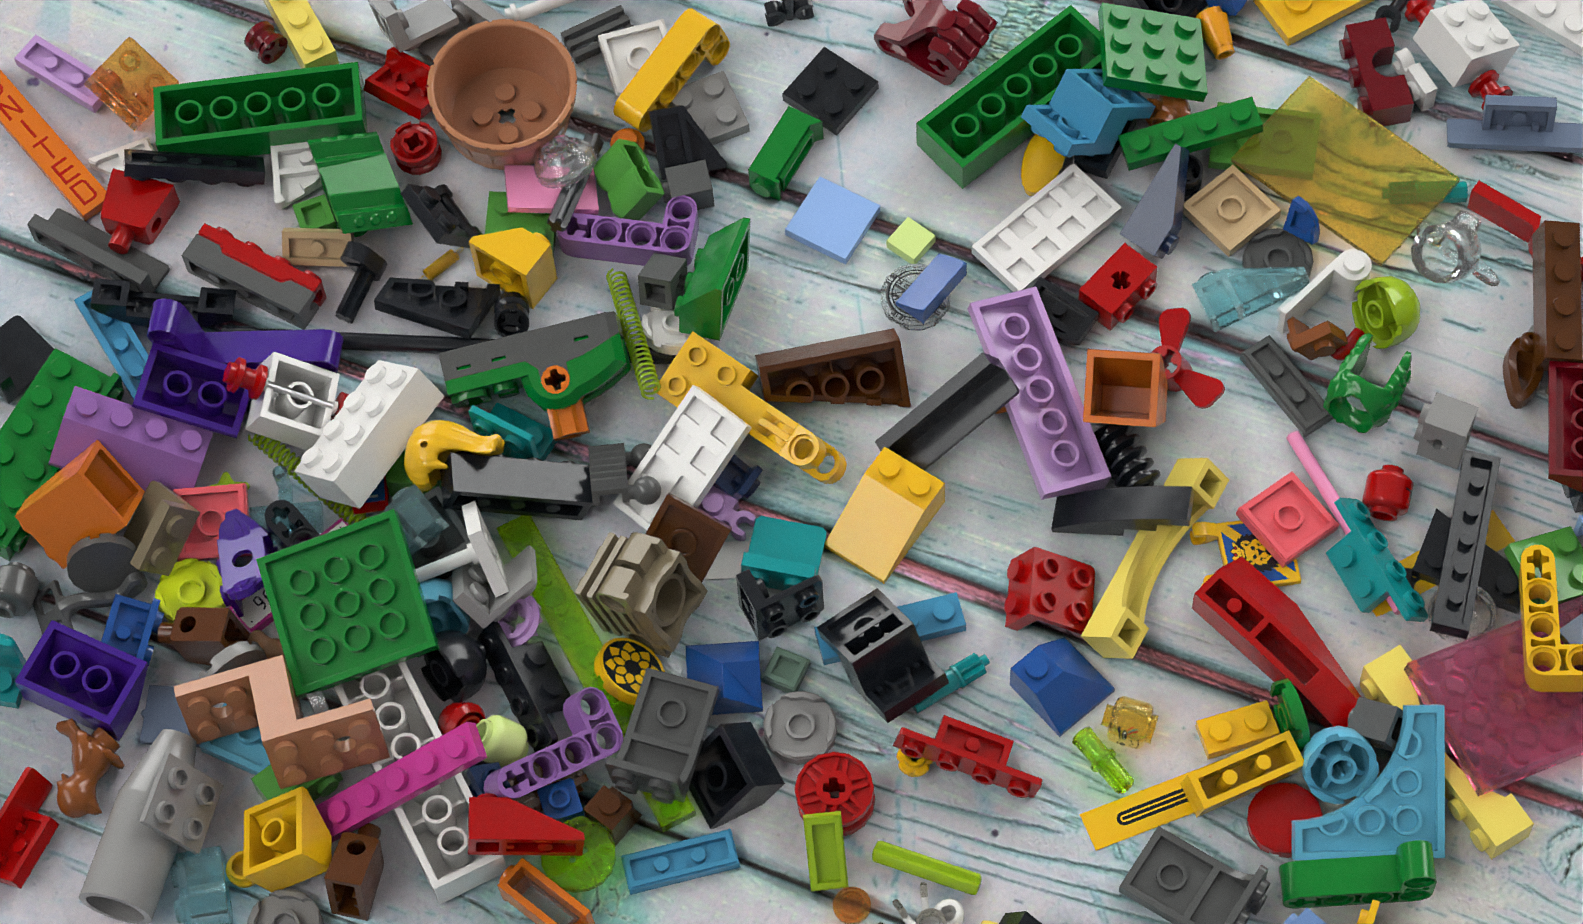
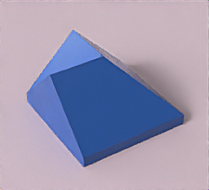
(733, 669)

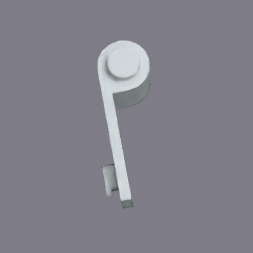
(1339, 276)

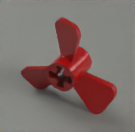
(1198, 387)

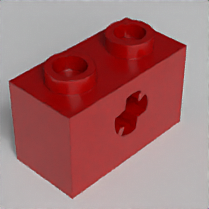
(1122, 270)

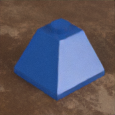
(1059, 684)

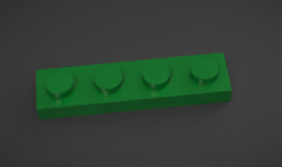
(1192, 132)

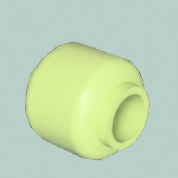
(503, 740)

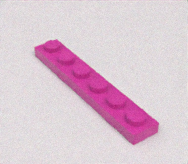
(403, 780)

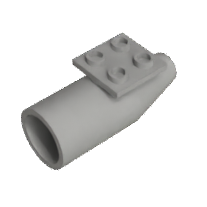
(154, 812)

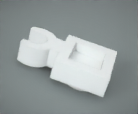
(1419, 83)

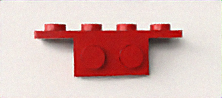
(972, 752)
(22, 829)

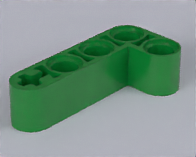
(1359, 880)

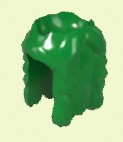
(1375, 399)

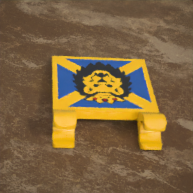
(1238, 541)

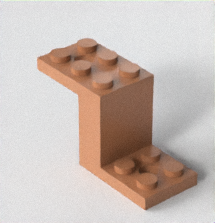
(295, 745)

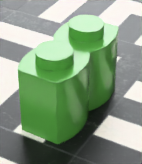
(628, 180)

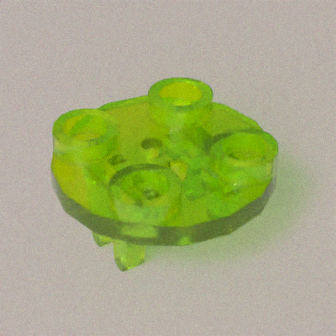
(590, 868)

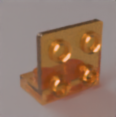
(128, 81)

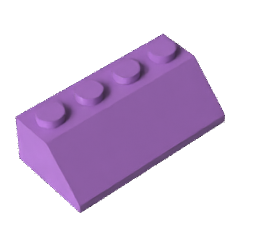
(141, 441)

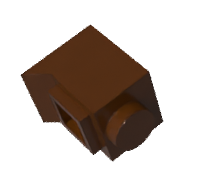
(613, 812)

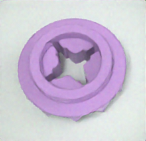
(528, 610)

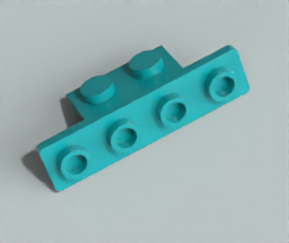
(1369, 566)

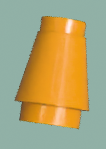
(1216, 31)

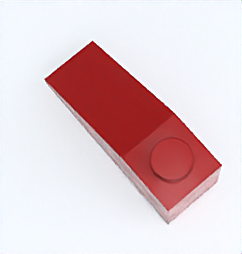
(512, 828)

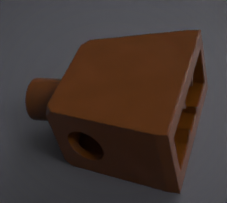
(202, 632)
(355, 872)

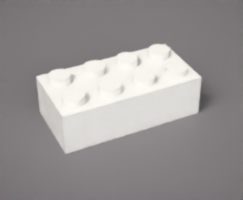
(368, 433)

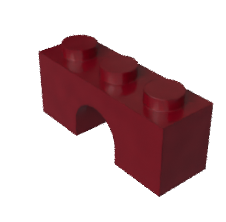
(1380, 97)

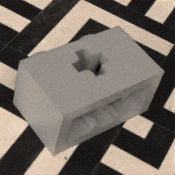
(1445, 429)

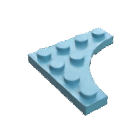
(1397, 808)

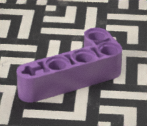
(627, 233)
(553, 758)

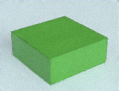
(315, 213)

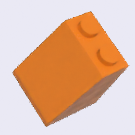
(1125, 388)
(80, 501)

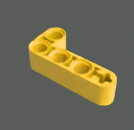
(670, 67)
(1545, 618)

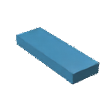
(680, 861)

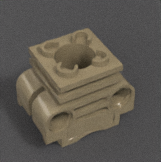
(641, 591)

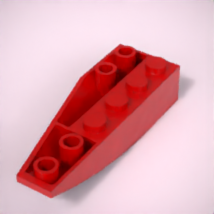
(1276, 638)

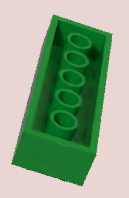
(260, 110)
(984, 116)

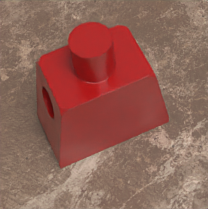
(136, 210)

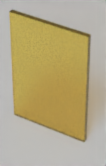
(1347, 168)

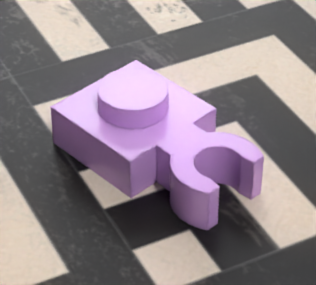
(724, 509)

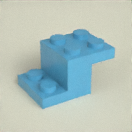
(1086, 114)

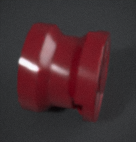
(265, 42)

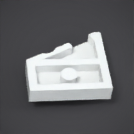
(293, 173)

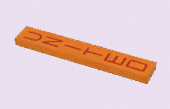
(49, 152)

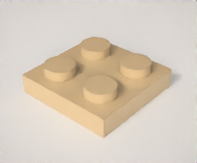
(1231, 210)

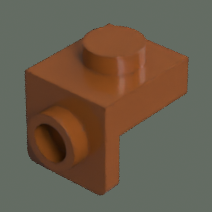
(1315, 341)

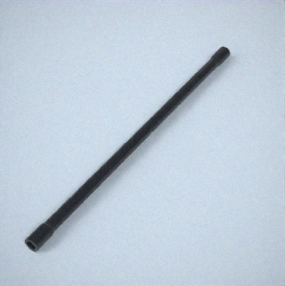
(420, 343)

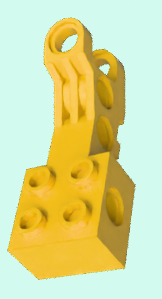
(729, 383)

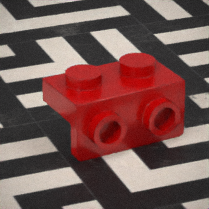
(401, 83)

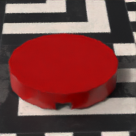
(1272, 814)

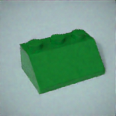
(715, 281)

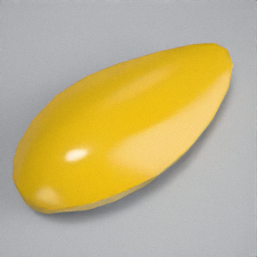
(1039, 164)

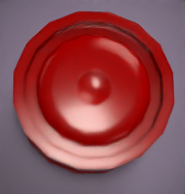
(416, 148)

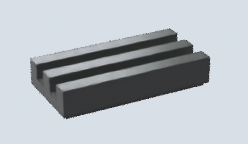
(589, 31)

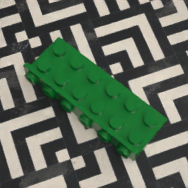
(31, 435)

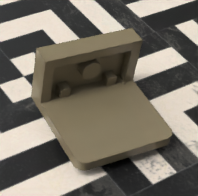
(160, 529)

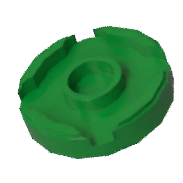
(1290, 712)

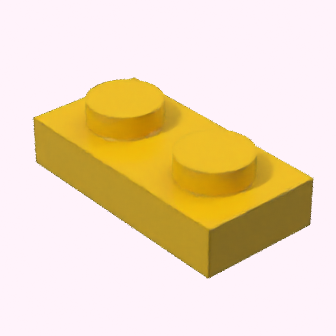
(1236, 729)

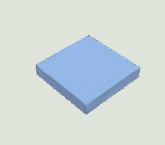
(832, 220)

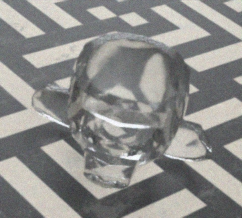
(1451, 251)

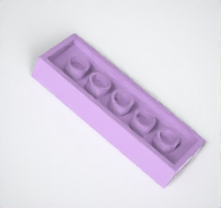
(1048, 408)

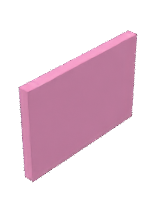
(529, 196)

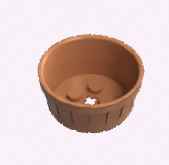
(496, 70)

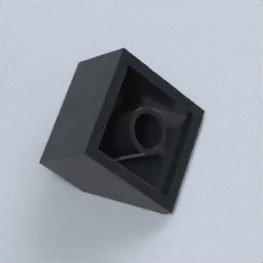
(733, 774)

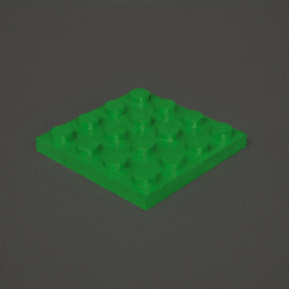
(347, 603)

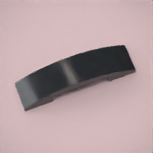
(118, 302)

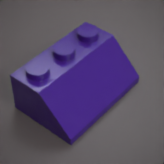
(190, 391)
(83, 680)

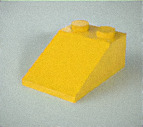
(886, 515)

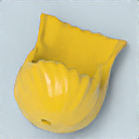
(433, 443)

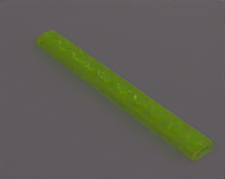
(577, 639)

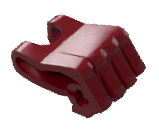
(936, 38)

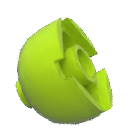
(1386, 310)

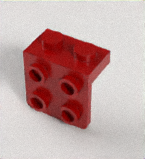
(1049, 590)

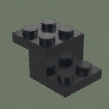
(882, 655)

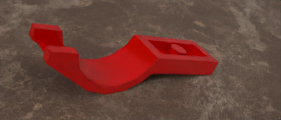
(1506, 213)

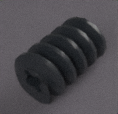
(1123, 459)

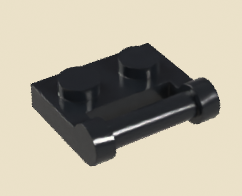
(440, 214)

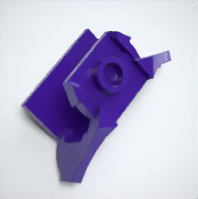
(239, 536)

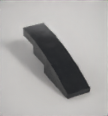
(1123, 508)

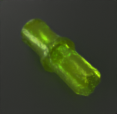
(1103, 760)

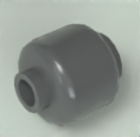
(17, 589)

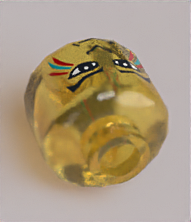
(1130, 722)

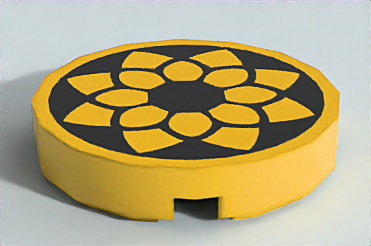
(623, 667)

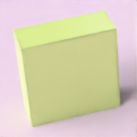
(910, 241)

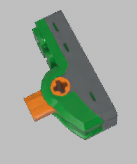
(582, 351)

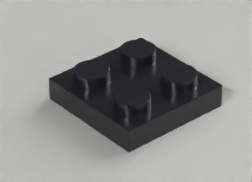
(830, 90)

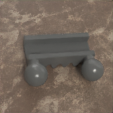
(609, 474)

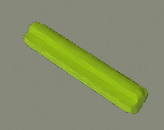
(926, 867)

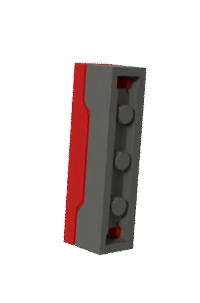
(256, 276)

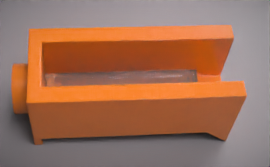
(540, 897)

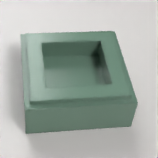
(785, 670)

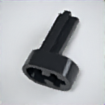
(367, 268)

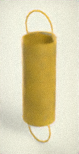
(441, 264)

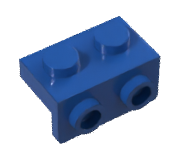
(131, 626)

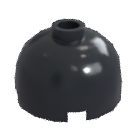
(457, 667)

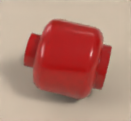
(1388, 493)

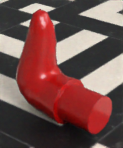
(1352, 338)

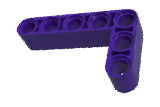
(176, 328)

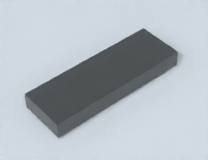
(1286, 385)

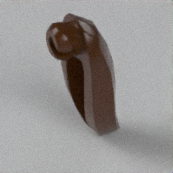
(1518, 371)

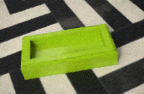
(825, 851)

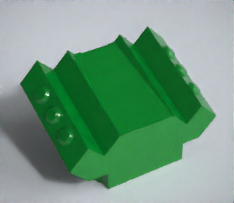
(359, 183)

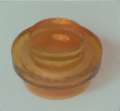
(851, 905)

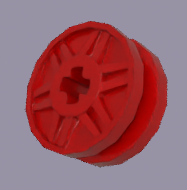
(836, 773)

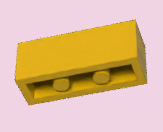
(1242, 773)

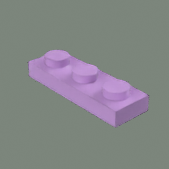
(58, 71)

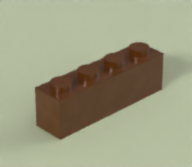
(1557, 294)
(838, 371)

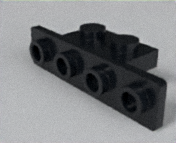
(528, 682)

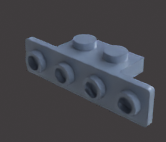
(1516, 125)

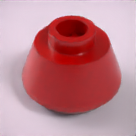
(459, 713)

